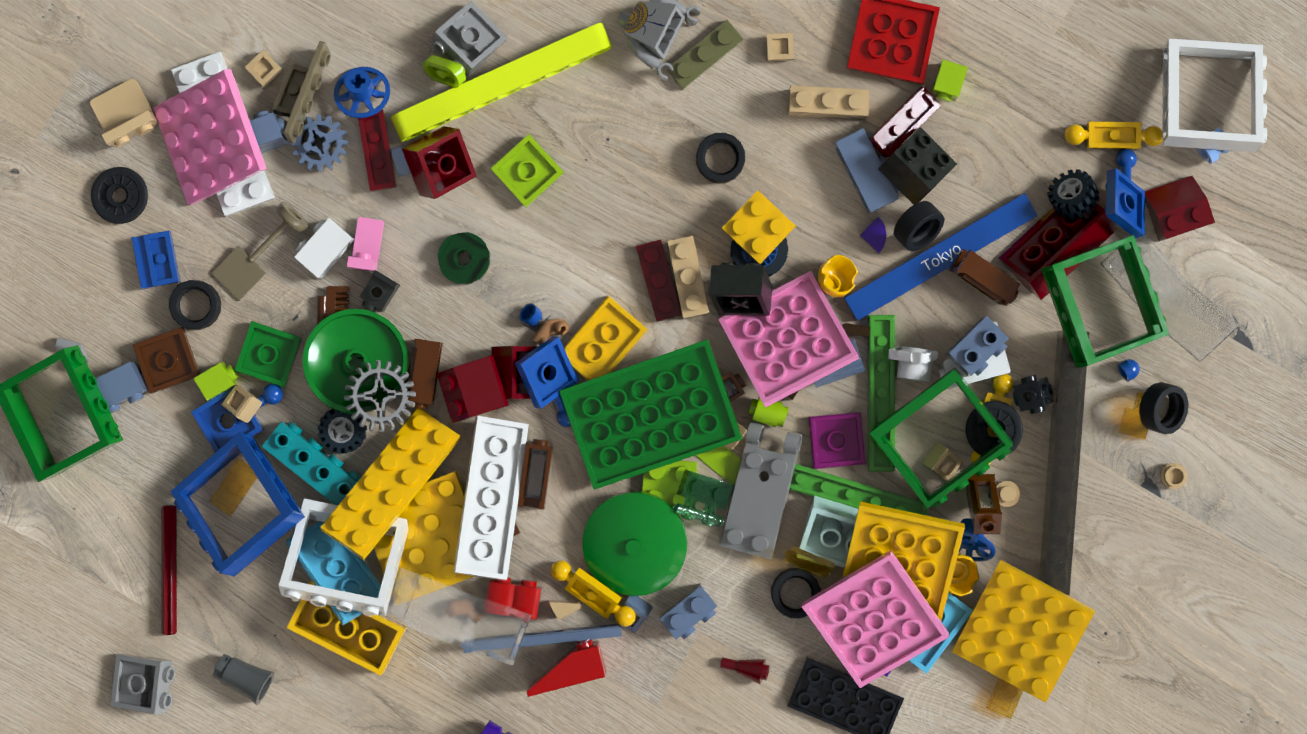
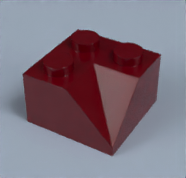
(439, 162)

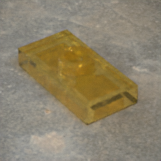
(234, 487)
(1004, 698)

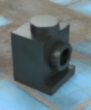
(388, 289)

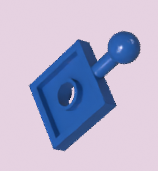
(1124, 198)
(561, 376)
(210, 414)

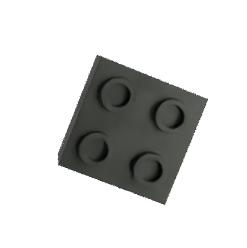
(917, 166)
(740, 289)

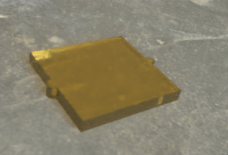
(808, 562)

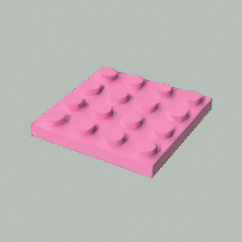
(209, 137)
(791, 345)
(875, 619)

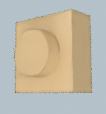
(780, 47)
(263, 68)

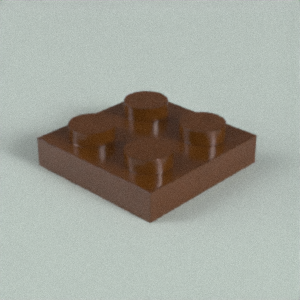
(166, 360)

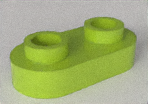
(444, 71)

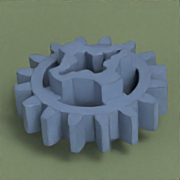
(330, 137)

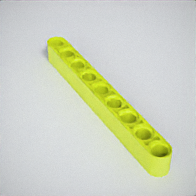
(501, 82)

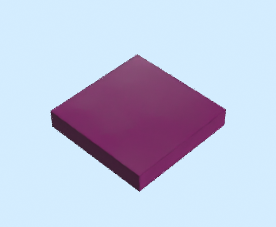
(837, 440)

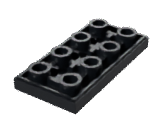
(840, 702)

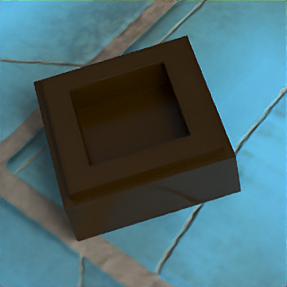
(856, 330)

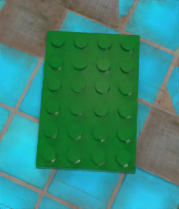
(651, 414)

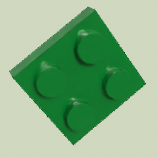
(268, 354)

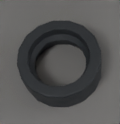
(720, 138)
(919, 226)
(176, 296)
(1176, 412)
(778, 583)

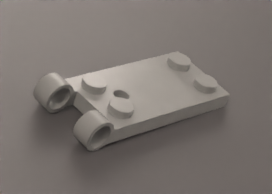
(756, 504)

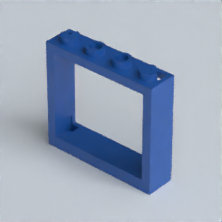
(289, 511)

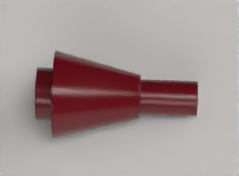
(751, 668)

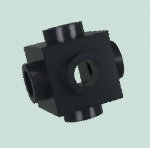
(1041, 394)

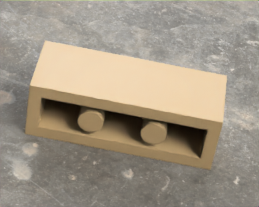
(828, 102)
(688, 277)

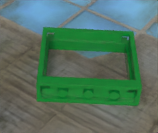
(1069, 314)
(25, 426)
(960, 480)

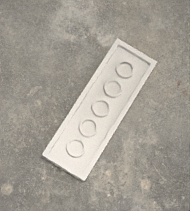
(250, 191)
(491, 498)

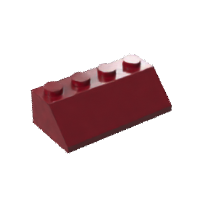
(1053, 241)

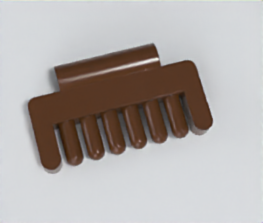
(327, 304)

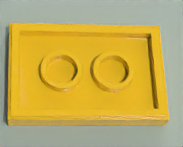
(603, 340)

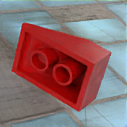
(575, 667)

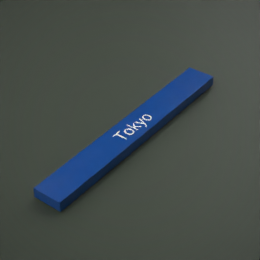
(940, 257)

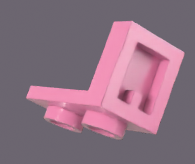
(366, 244)

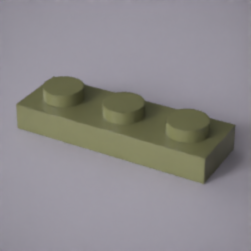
(705, 54)

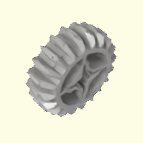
(367, 396)

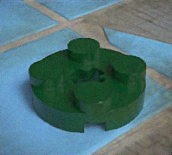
(449, 261)

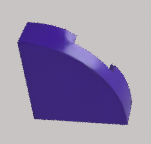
(875, 235)

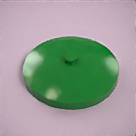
(344, 344)
(634, 543)

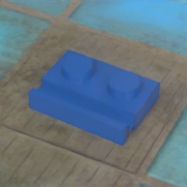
(155, 259)

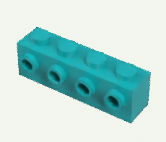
(310, 462)

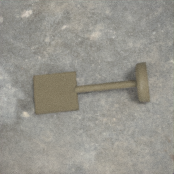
(240, 271)

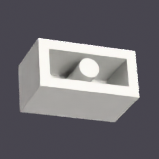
(324, 247)

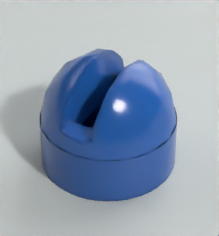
(526, 311)
(1128, 369)

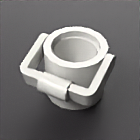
(913, 362)

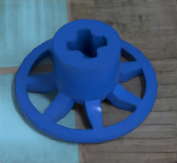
(360, 89)
(976, 542)

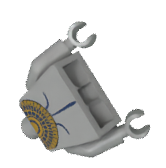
(653, 29)

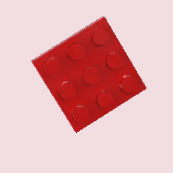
(893, 39)

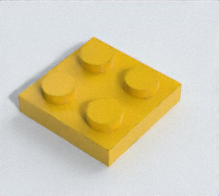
(758, 227)

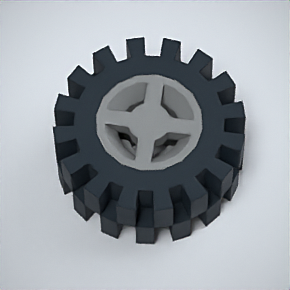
(1073, 194)
(334, 425)

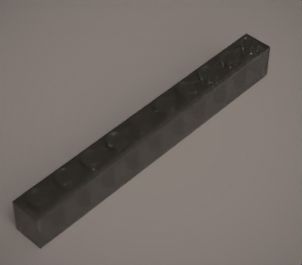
(1062, 469)

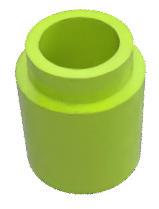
(771, 415)

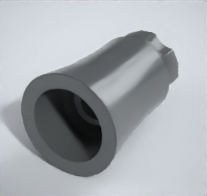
(243, 677)

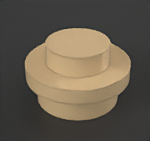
(1173, 476)
(1007, 493)

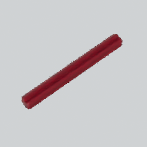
(168, 570)

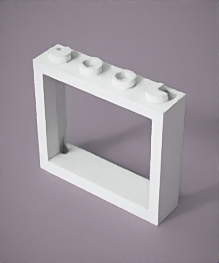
(1176, 137)
(342, 600)

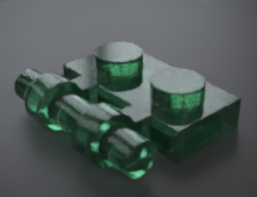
(705, 490)

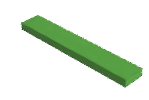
(880, 386)
(849, 492)

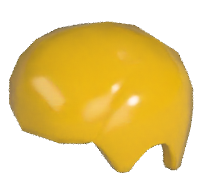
(837, 276)
(964, 576)

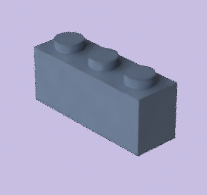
(862, 167)

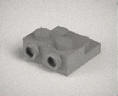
(468, 38)
(142, 684)

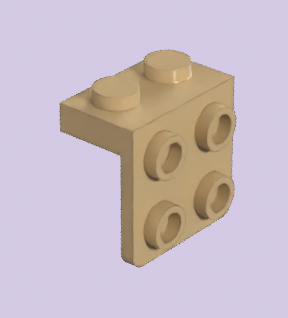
(123, 113)

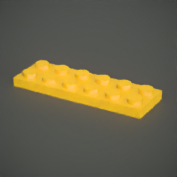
(390, 483)

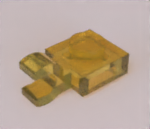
(1131, 421)

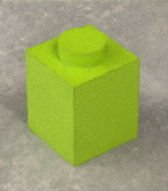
(949, 81)
(216, 380)

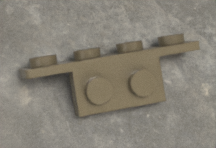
(298, 90)

